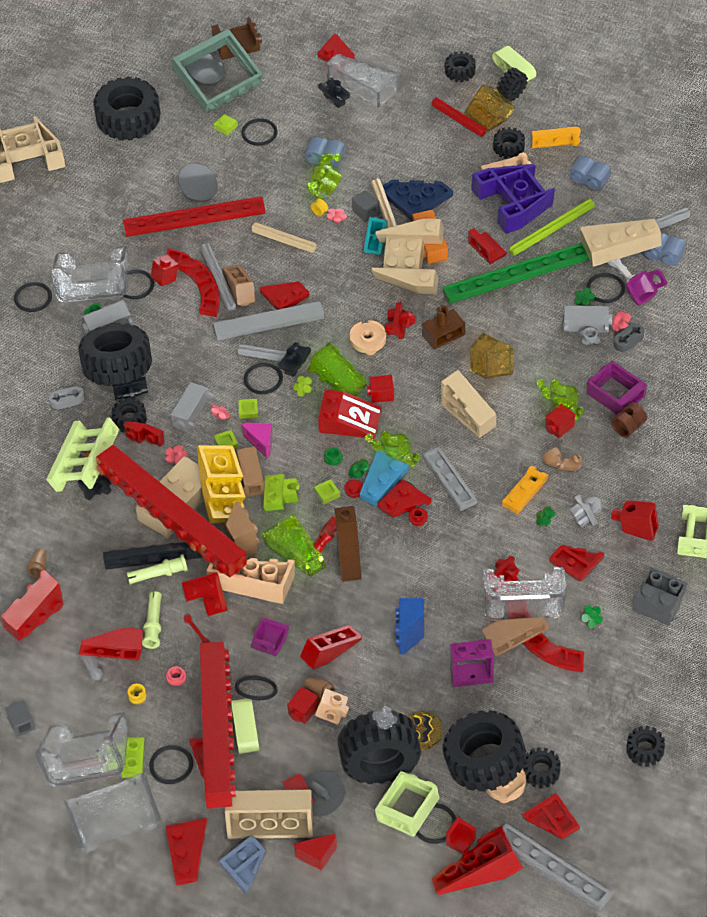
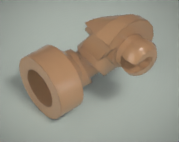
(569, 464)

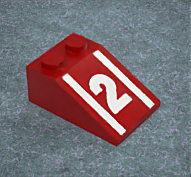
(347, 415)

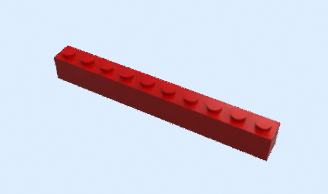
(171, 511)
(216, 725)

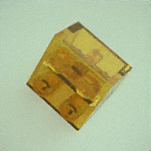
(489, 108)
(491, 357)

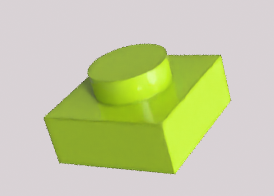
(225, 124)
(248, 408)
(226, 439)
(327, 491)

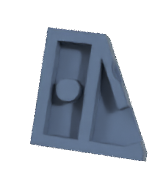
(244, 862)

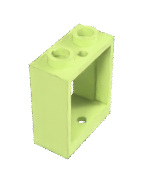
(398, 820)

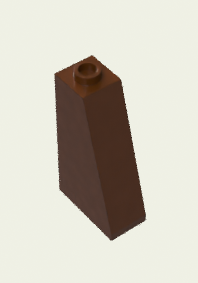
(347, 543)

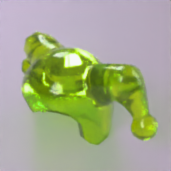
(324, 177)
(562, 394)
(394, 446)

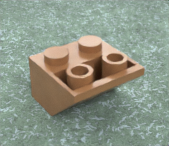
(242, 530)

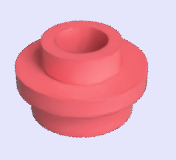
(176, 671)

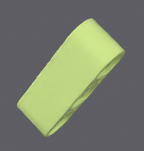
(508, 58)
(245, 726)

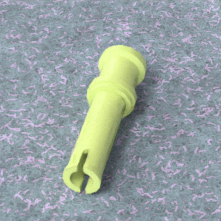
(167, 567)
(152, 627)

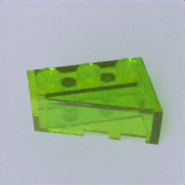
(337, 370)
(293, 543)

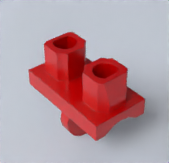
(401, 320)
(507, 568)

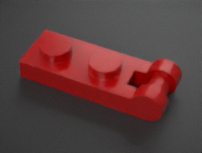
(325, 535)

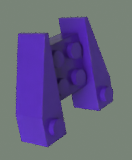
(518, 189)

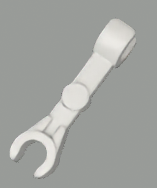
(623, 269)

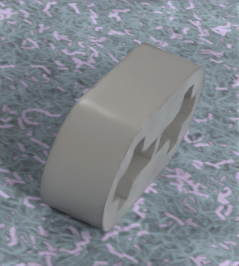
(66, 397)

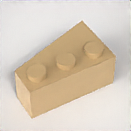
(466, 404)

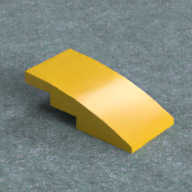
(220, 481)

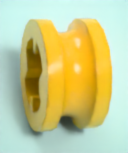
(319, 207)
(136, 688)

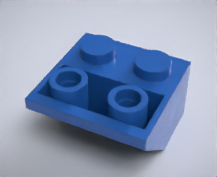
(409, 623)

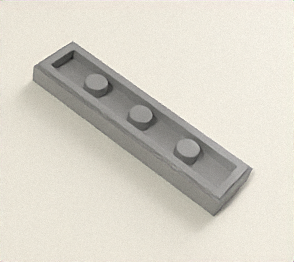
(449, 478)

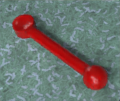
(188, 619)

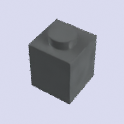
(365, 206)
(20, 718)

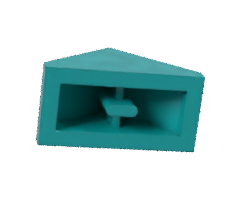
(372, 243)

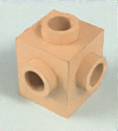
(332, 706)

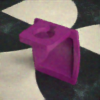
(642, 288)
(269, 636)

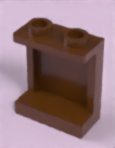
(245, 35)

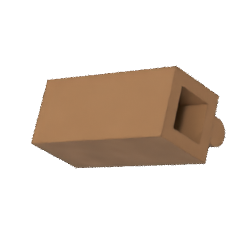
(251, 471)

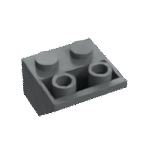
(659, 596)

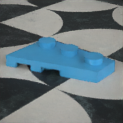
(382, 477)

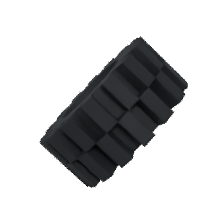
(460, 60)
(512, 84)
(508, 135)
(128, 406)
(645, 735)
(542, 757)

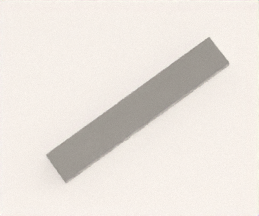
(268, 320)
(557, 869)

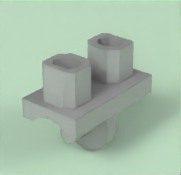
(584, 512)

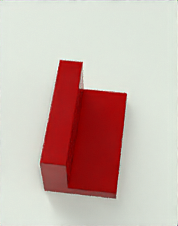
(485, 246)

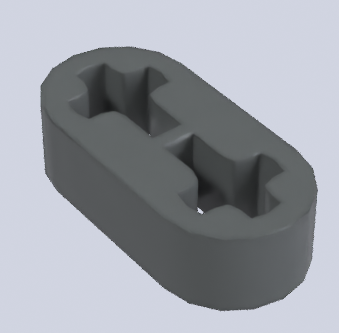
(626, 335)

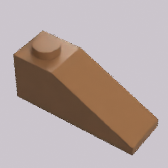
(239, 285)
(513, 632)

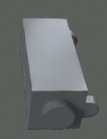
(108, 315)
(581, 317)
(190, 407)

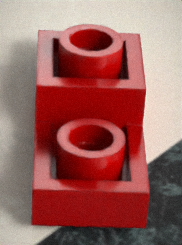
(139, 432)

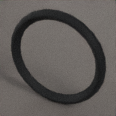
(259, 143)
(608, 275)
(148, 291)
(33, 309)
(266, 391)
(251, 697)
(151, 764)
(436, 841)

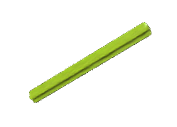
(551, 227)

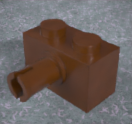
(443, 328)

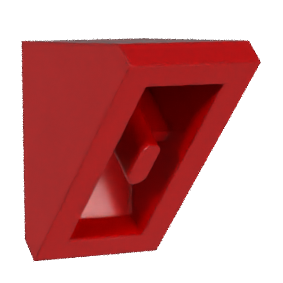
(316, 851)

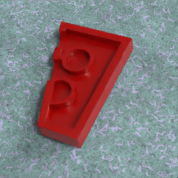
(185, 848)

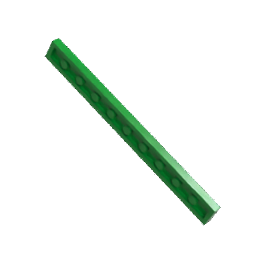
(515, 273)

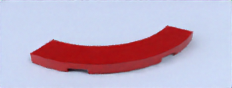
(203, 279)
(555, 655)

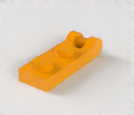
(556, 137)
(525, 490)

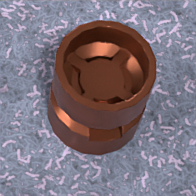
(628, 420)

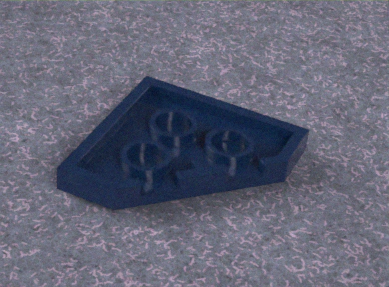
(416, 195)

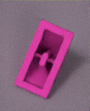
(259, 436)

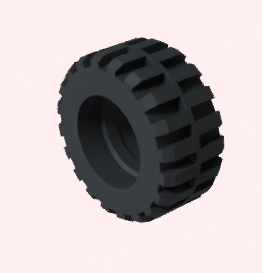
(127, 123)
(115, 354)
(378, 753)
(490, 770)

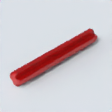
(459, 117)

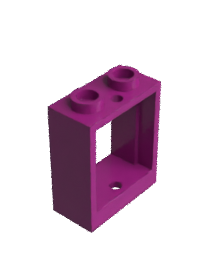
(636, 387)
(481, 671)

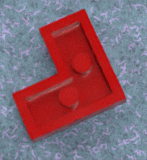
(209, 589)

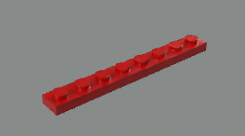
(194, 216)

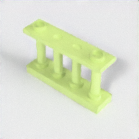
(71, 449)
(688, 545)

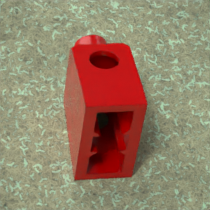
(638, 519)

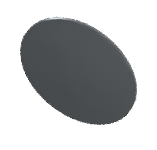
(206, 70)
(197, 182)
(327, 792)

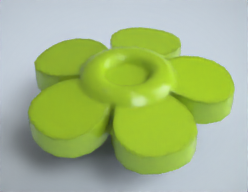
(303, 386)

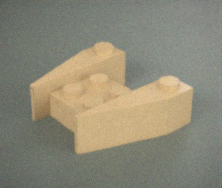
(27, 143)
(405, 255)

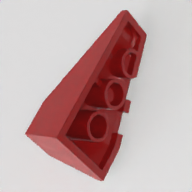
(485, 863)

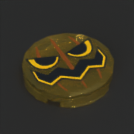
(428, 728)

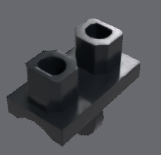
(333, 90)
(294, 358)
(131, 389)
(101, 485)

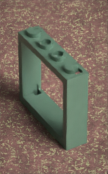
(204, 49)

